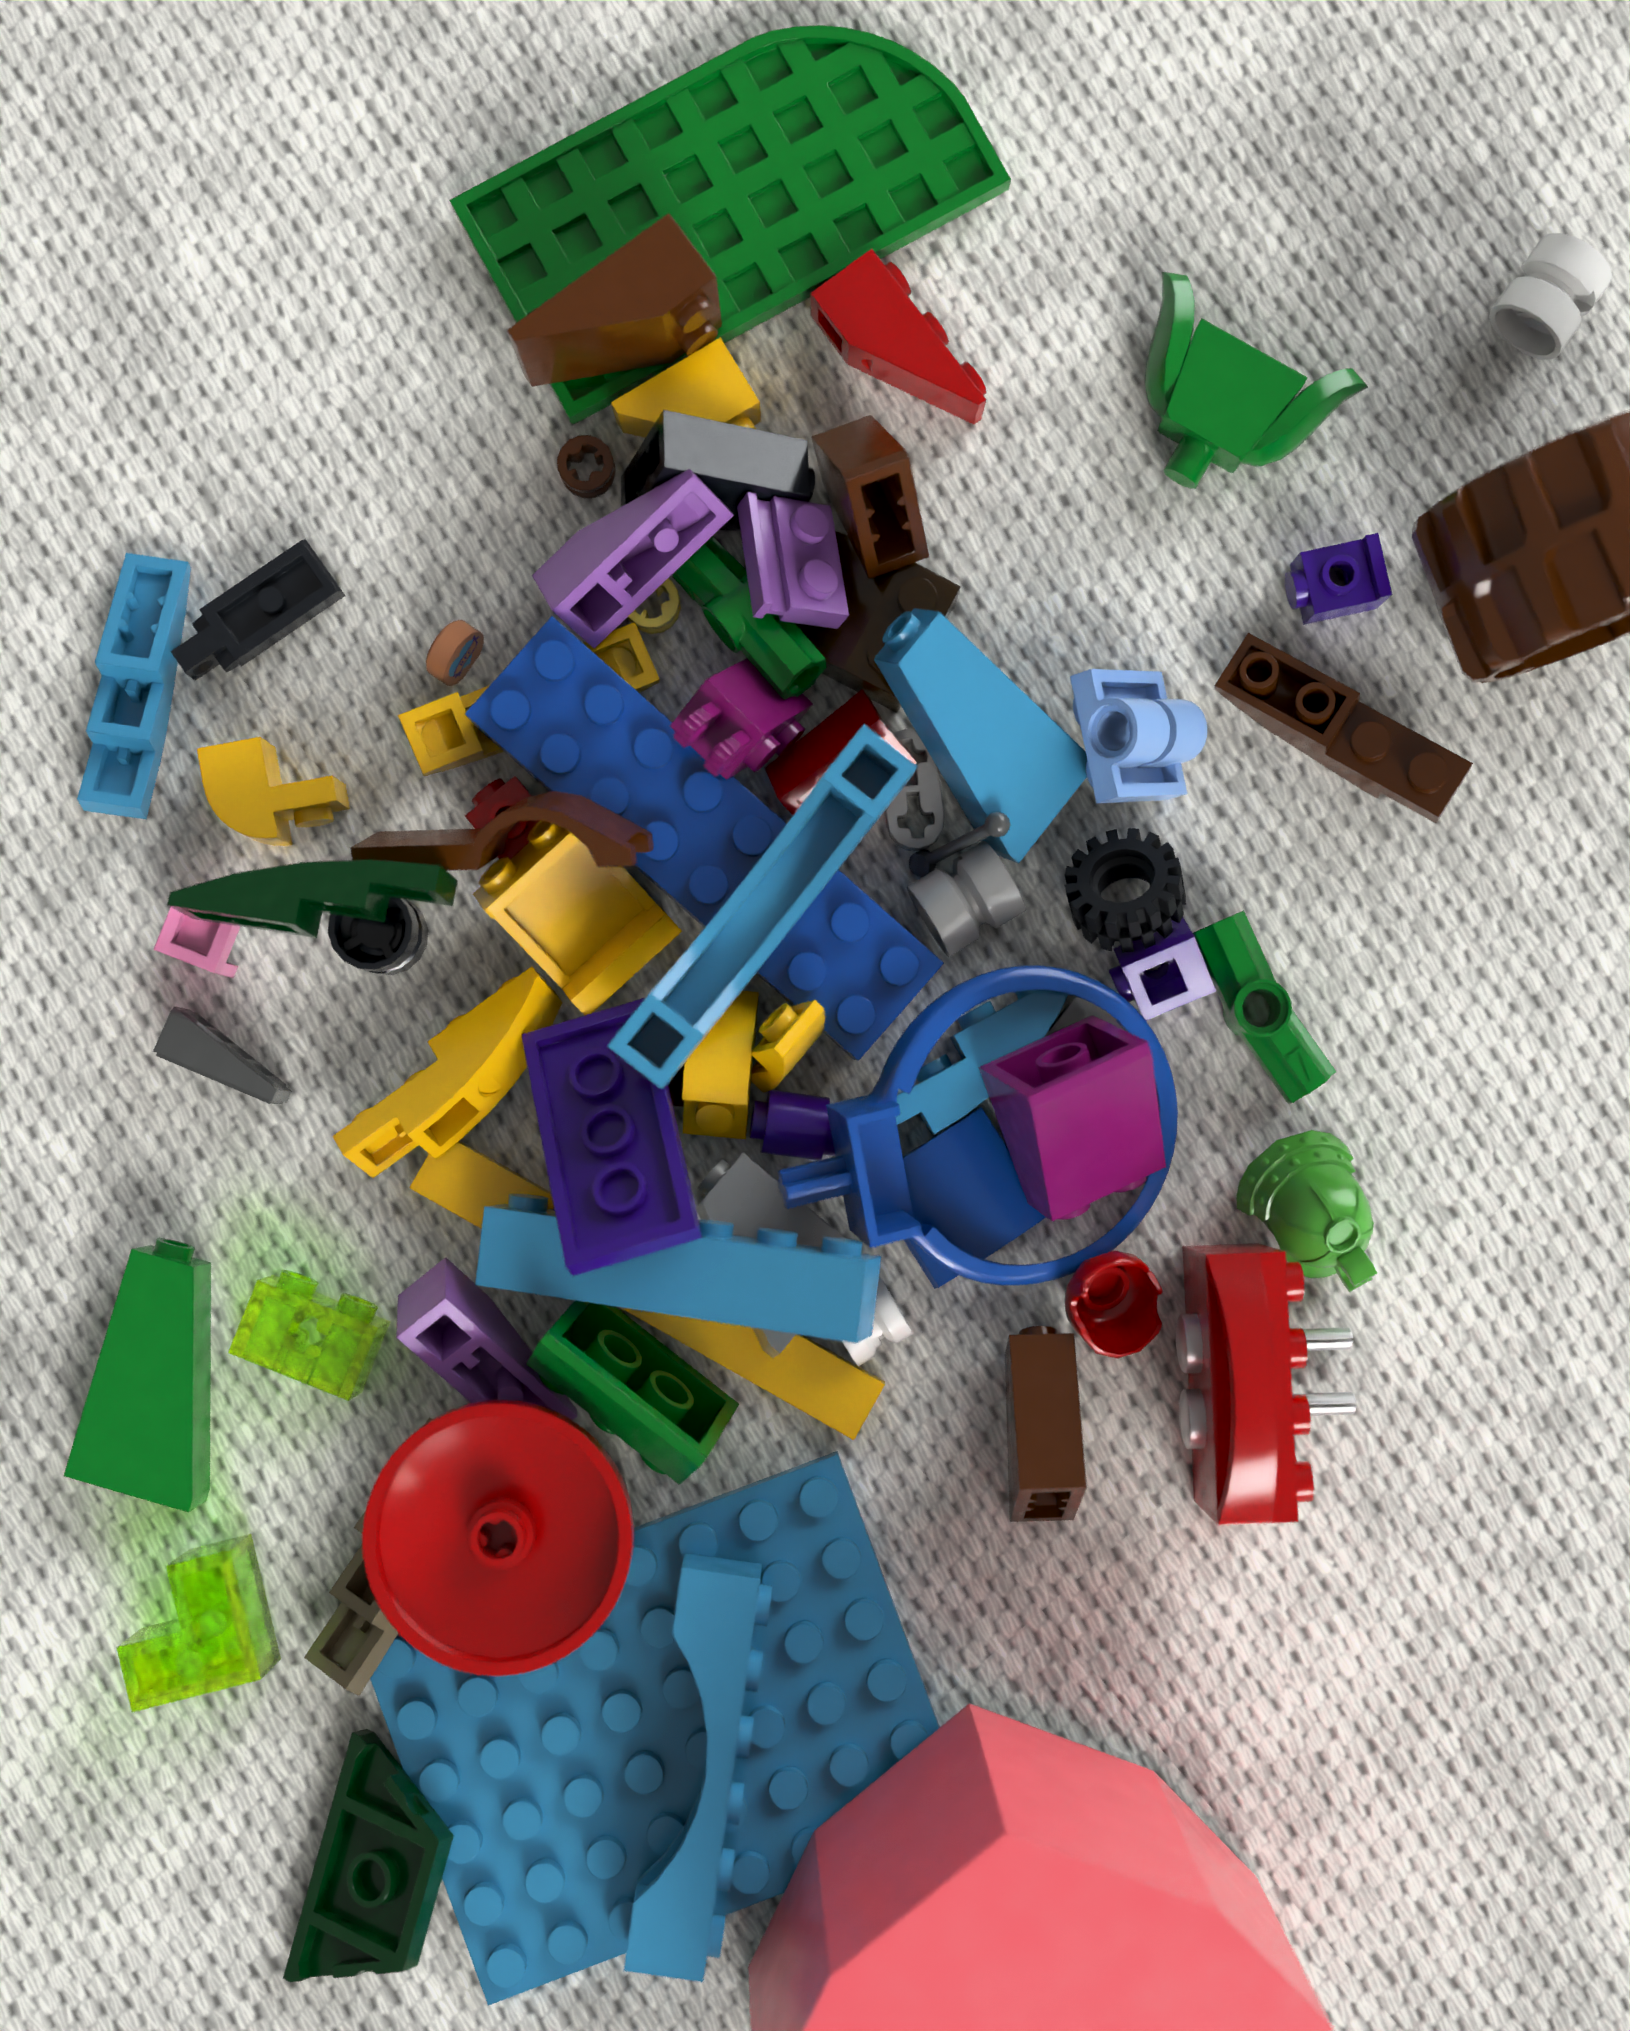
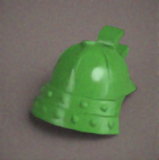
(1312, 1205)

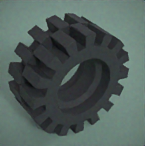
(1118, 861)

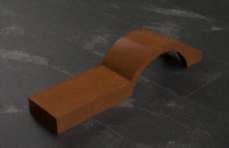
(606, 834)

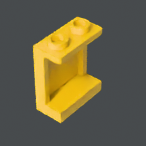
(574, 918)

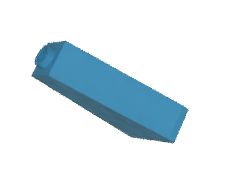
(980, 730)

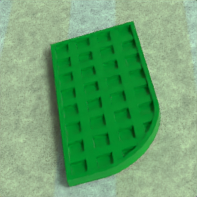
(767, 161)

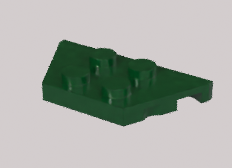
(371, 1873)

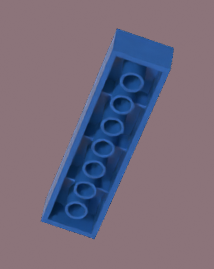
(599, 738)

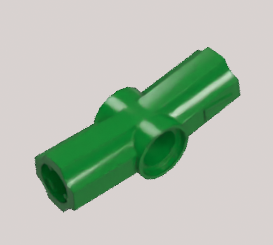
(771, 645)
(1282, 1042)

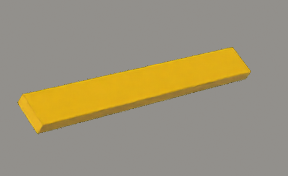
(800, 1375)

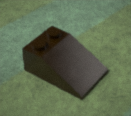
(872, 609)

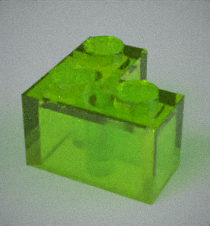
(220, 1631)

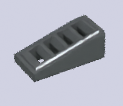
(202, 1048)

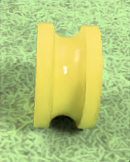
(670, 612)

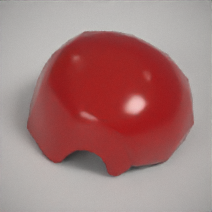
(1114, 1304)

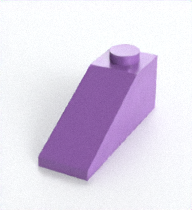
(628, 555)
(470, 1341)

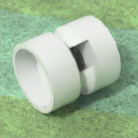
(1546, 306)

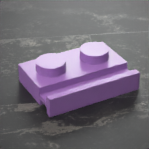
(792, 561)

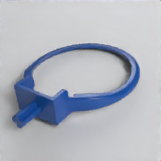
(868, 1146)

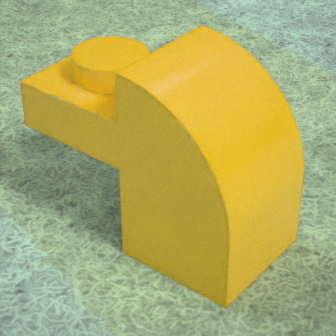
(249, 797)
(720, 1074)

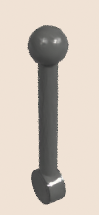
(924, 861)

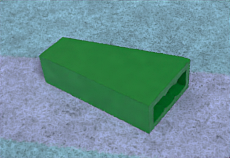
(152, 1384)

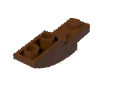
(1339, 730)

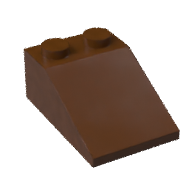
(624, 313)

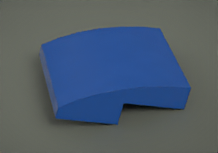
(967, 1192)

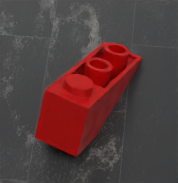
(887, 337)

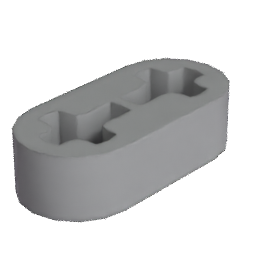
(929, 799)

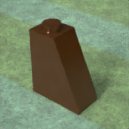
(872, 494)
(1043, 1426)

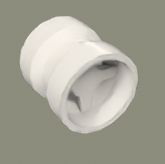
(887, 1323)

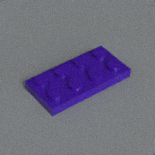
(607, 1145)

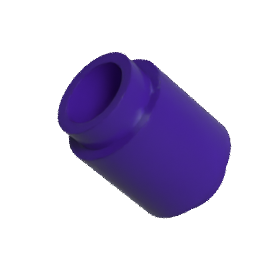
(792, 1125)

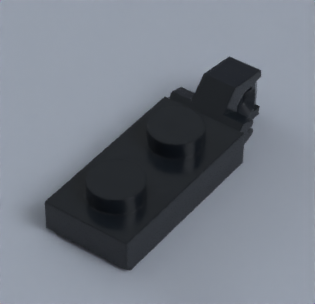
(259, 612)

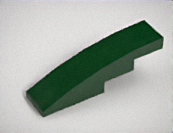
(297, 894)

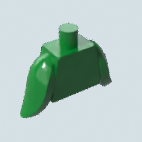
(1227, 397)

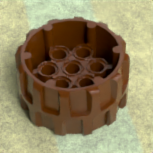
(1534, 554)

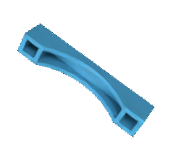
(763, 907)
(675, 1898)

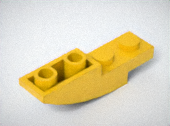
(475, 1068)

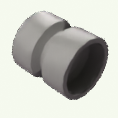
(962, 901)

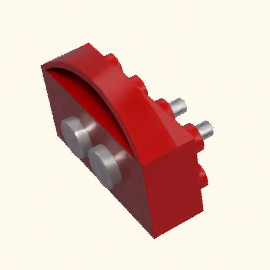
(1240, 1382)

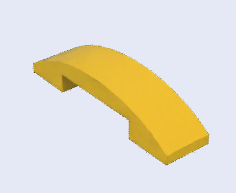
(447, 739)

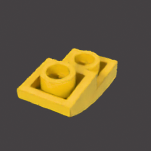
(786, 1039)

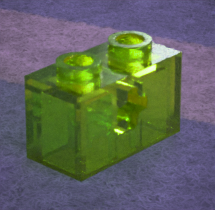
(273, 1335)

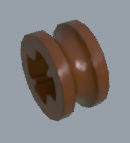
(574, 452)

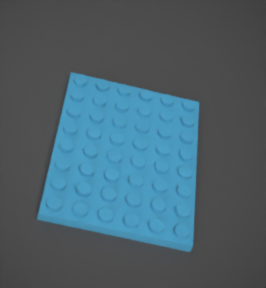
(592, 1764)

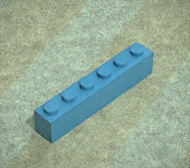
(717, 1278)

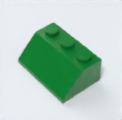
(633, 1387)

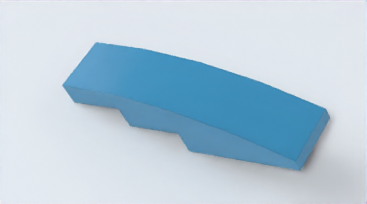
(135, 686)

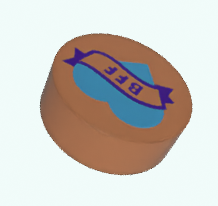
(454, 652)

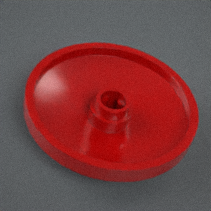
(498, 1537)

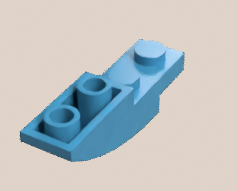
(955, 1089)

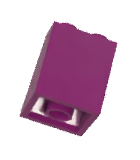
(1078, 1115)

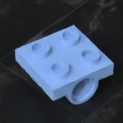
(1135, 734)

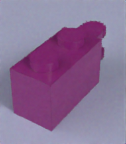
(739, 721)

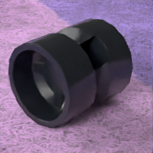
(378, 945)

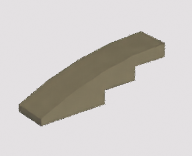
(356, 1632)

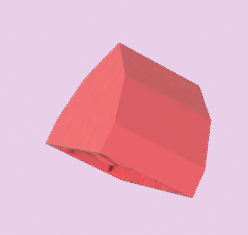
(1023, 1893)

